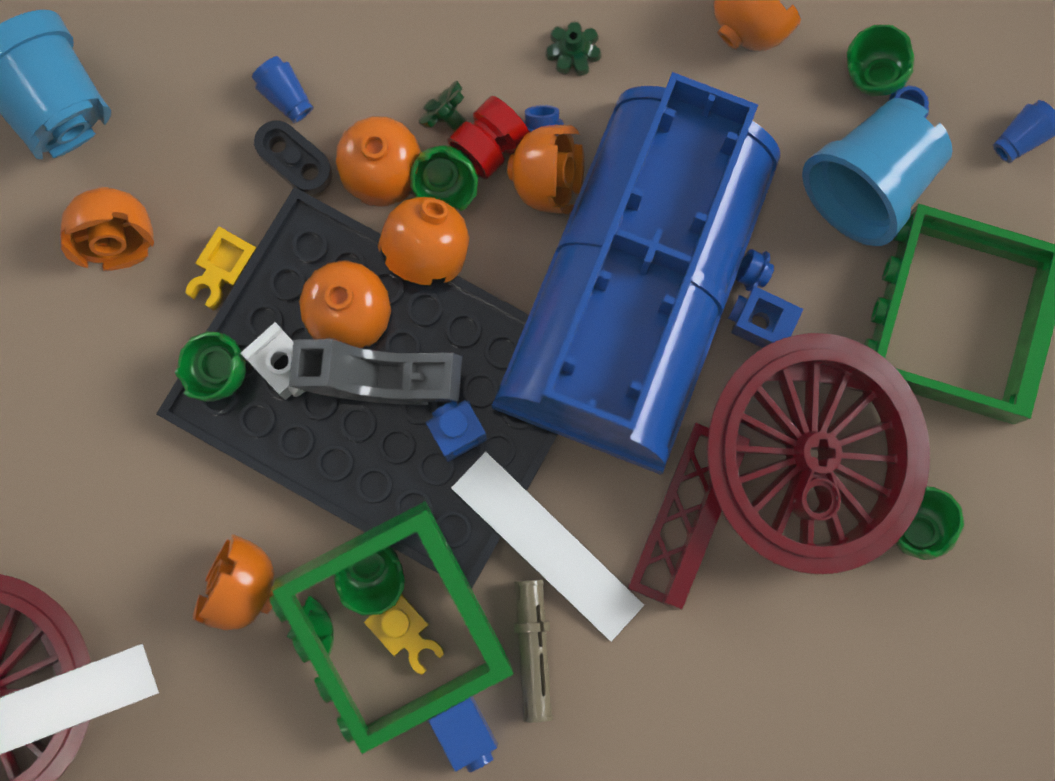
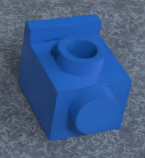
(778, 313)
(456, 429)

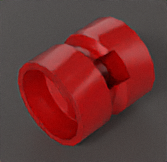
(493, 133)

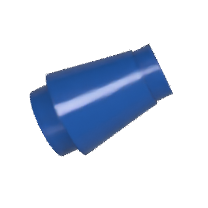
(282, 88)
(1027, 131)

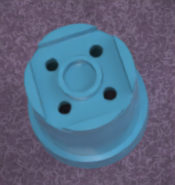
(45, 86)
(877, 172)

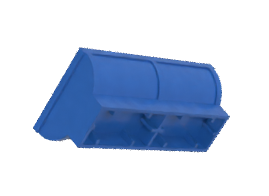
(643, 272)

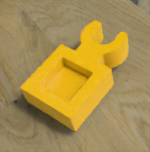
(223, 263)
(401, 629)

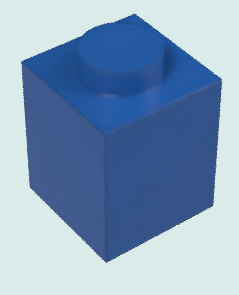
(465, 735)

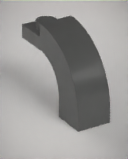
(374, 376)

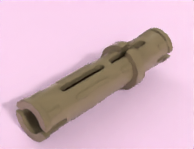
(533, 650)

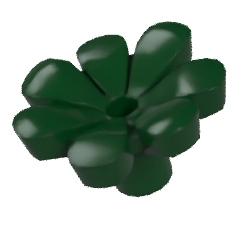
(573, 48)
(445, 109)

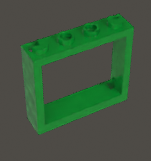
(1036, 325)
(329, 682)

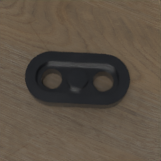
(295, 158)

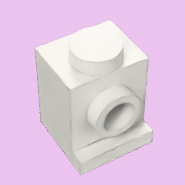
(265, 352)

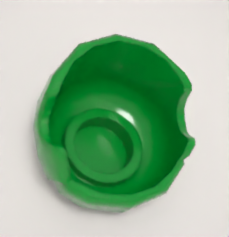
(880, 60)
(445, 175)
(211, 366)
(934, 526)
(372, 583)

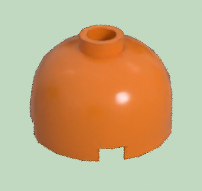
(755, 23)
(377, 160)
(548, 168)
(106, 229)
(424, 240)
(345, 304)
(236, 586)

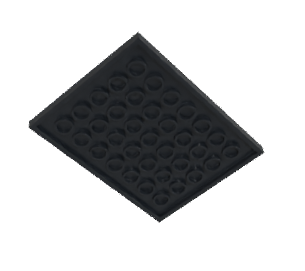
(363, 455)

